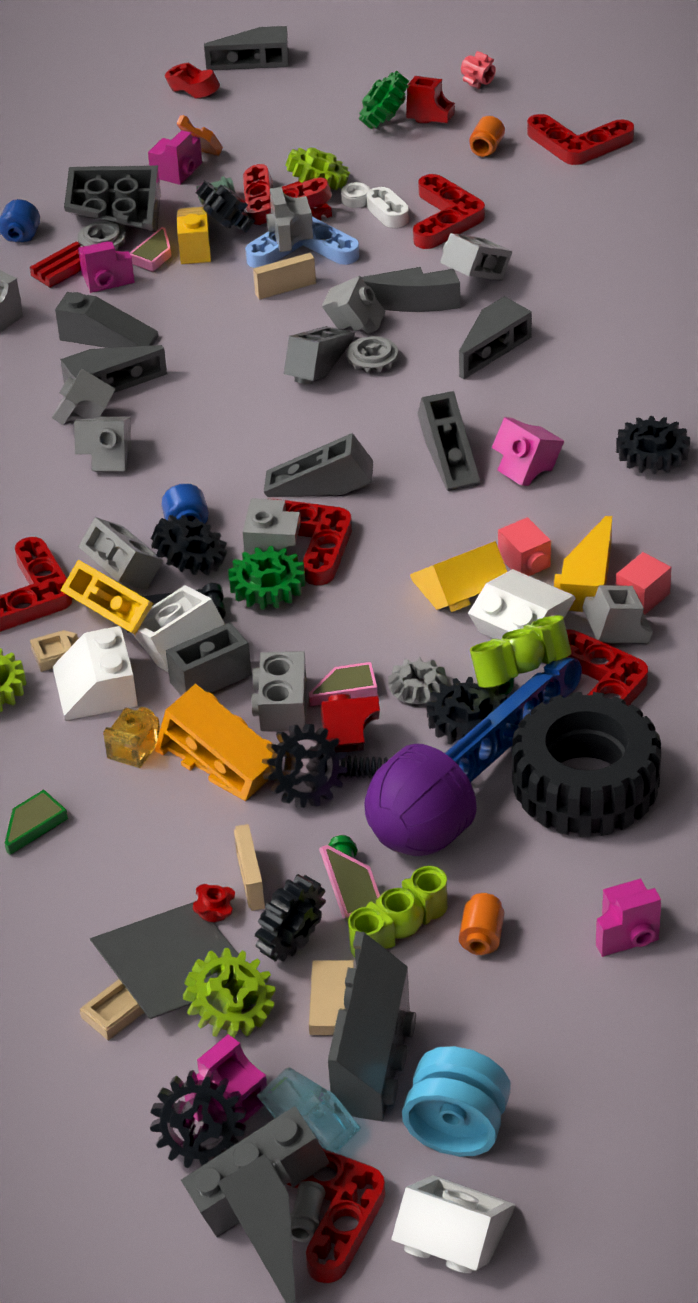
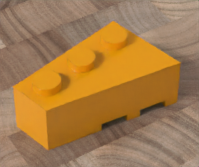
(215, 742)

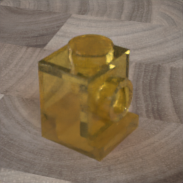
(135, 728)

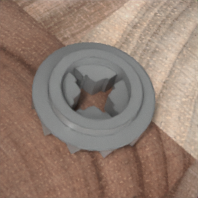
(108, 230)
(363, 353)
(411, 690)

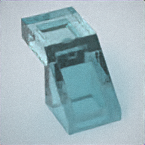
(317, 1105)

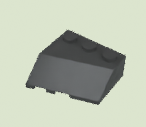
(115, 194)
(371, 1031)

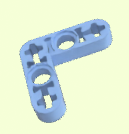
(336, 246)

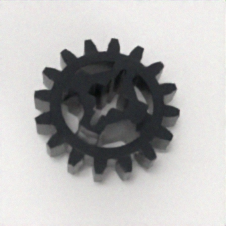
(225, 206)
(653, 444)
(188, 545)
(460, 708)
(317, 757)
(290, 917)
(181, 1114)

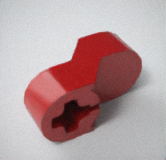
(192, 80)

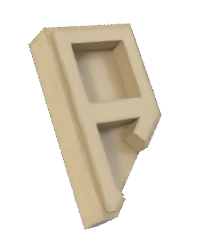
(51, 648)

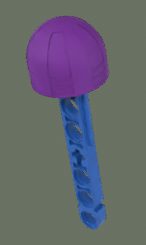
(427, 799)

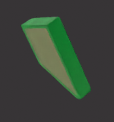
(33, 820)

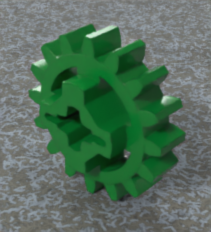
(383, 99)
(266, 577)

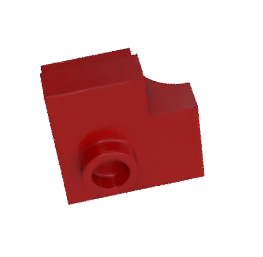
(427, 101)
(348, 718)

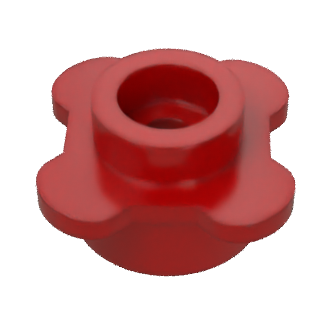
(213, 902)

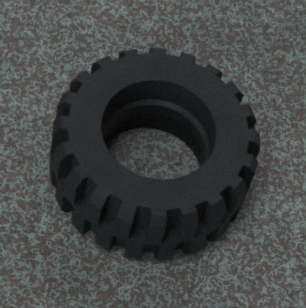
(586, 798)

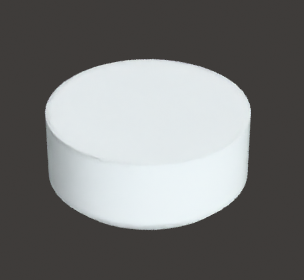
(354, 195)

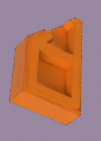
(208, 140)

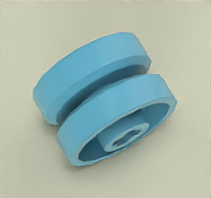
(456, 1101)

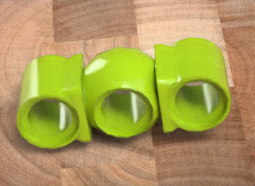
(520, 651)
(402, 910)

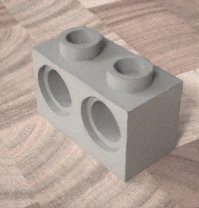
(475, 256)
(120, 553)
(281, 690)

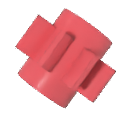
(478, 70)

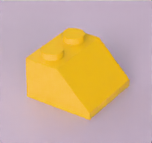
(460, 577)

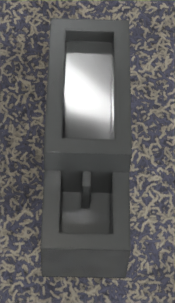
(416, 292)

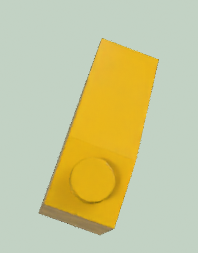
(193, 235)
(587, 565)
(107, 597)

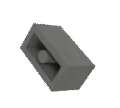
(209, 660)

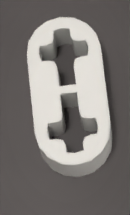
(387, 207)

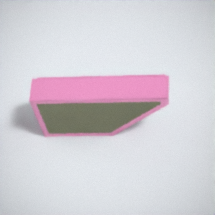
(152, 251)
(353, 679)
(350, 880)

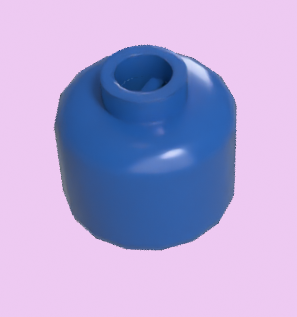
(19, 221)
(187, 501)

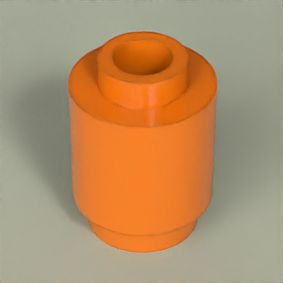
(486, 136)
(482, 924)

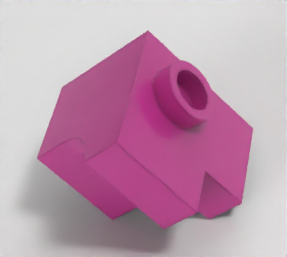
(176, 157)
(105, 267)
(525, 450)
(628, 917)
(229, 1062)

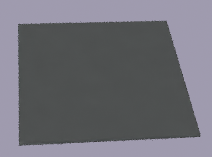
(158, 954)

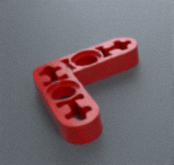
(579, 148)
(258, 192)
(461, 212)
(319, 528)
(39, 586)
(613, 673)
(344, 1196)

